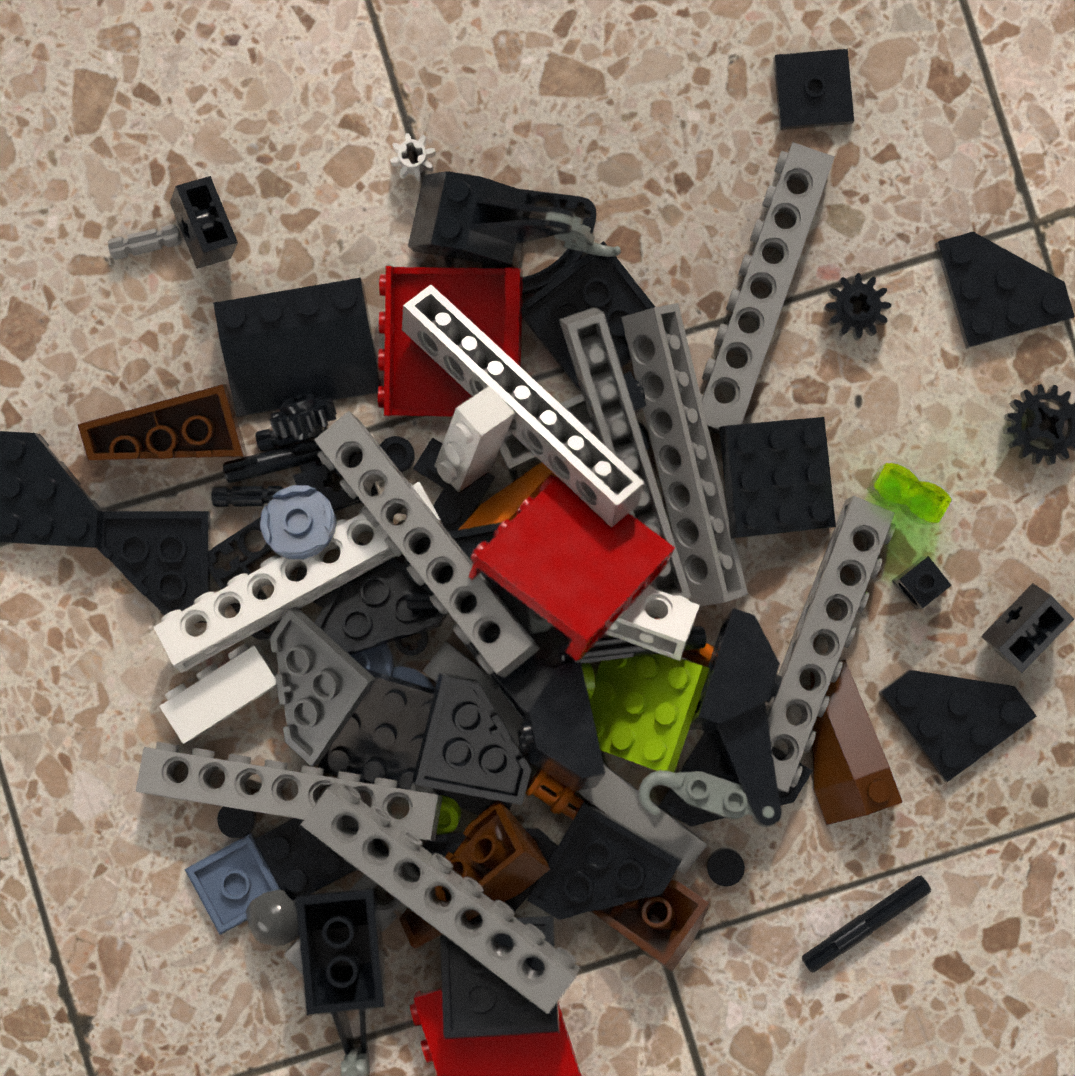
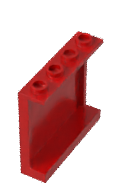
(411, 377)
(572, 563)
(491, 1056)

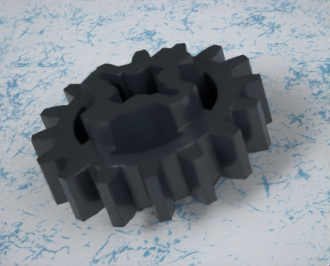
(1036, 412)

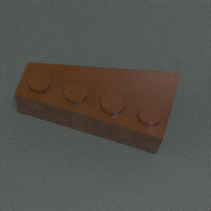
(179, 427)

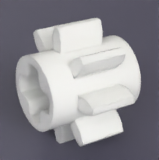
(422, 153)

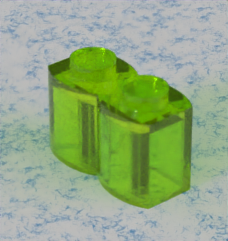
(917, 499)

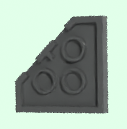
(315, 684)

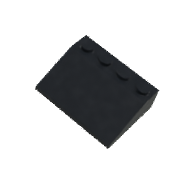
(298, 345)

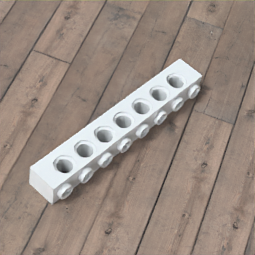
(255, 614)

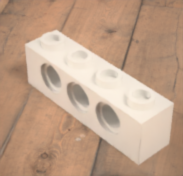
(663, 635)

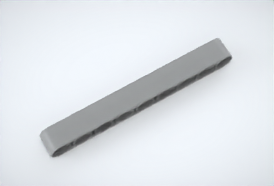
(612, 794)

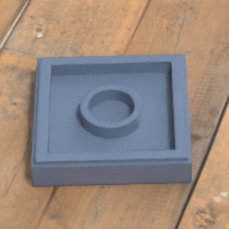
(231, 880)

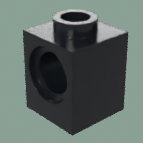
(922, 582)

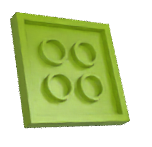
(646, 707)

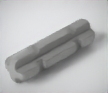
(144, 242)

